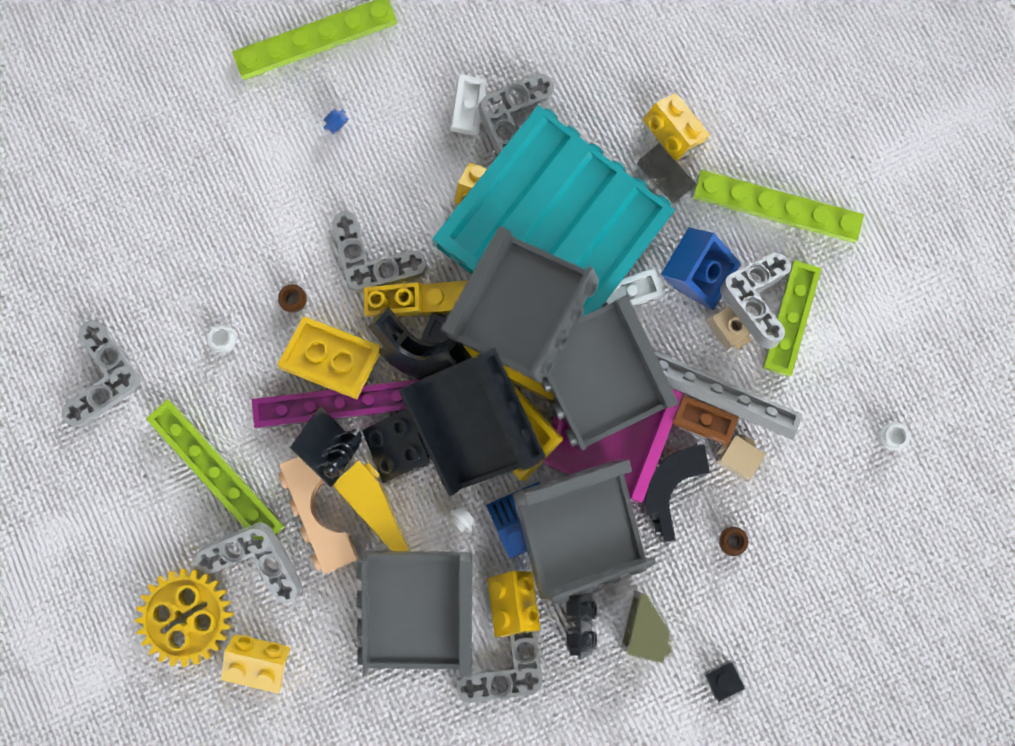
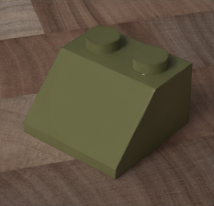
(645, 631)

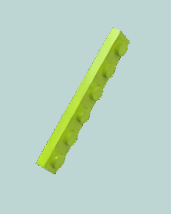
(314, 38)
(778, 206)
(212, 468)

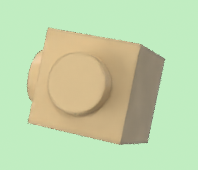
(729, 329)
(740, 456)

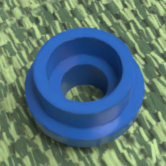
(335, 120)

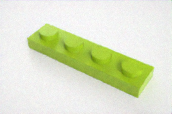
(793, 316)

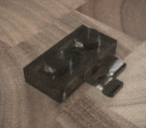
(665, 174)

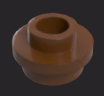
(286, 292)
(742, 539)

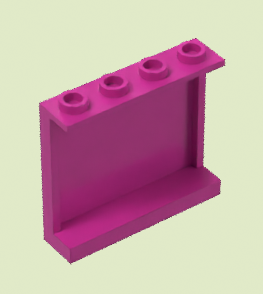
(638, 443)

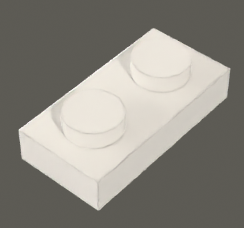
(465, 108)
(638, 288)

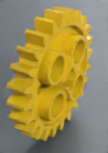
(197, 640)

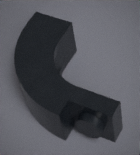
(410, 353)
(667, 475)

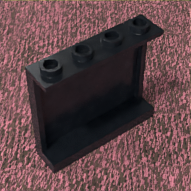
(472, 422)

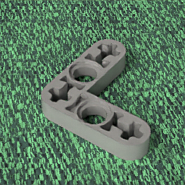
(502, 116)
(361, 263)
(750, 289)
(112, 374)
(259, 551)
(521, 667)

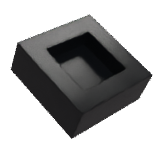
(433, 330)
(724, 681)

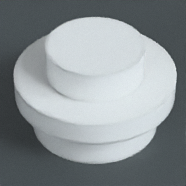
(222, 338)
(894, 436)
(461, 520)

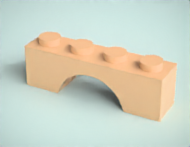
(331, 548)

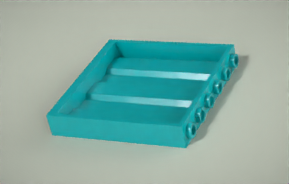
(559, 199)

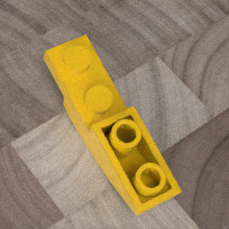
(413, 298)

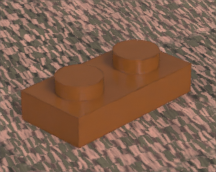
(705, 420)

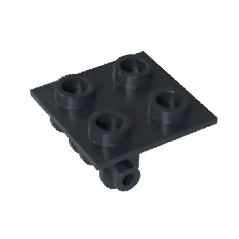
(326, 446)
(396, 446)
(586, 639)

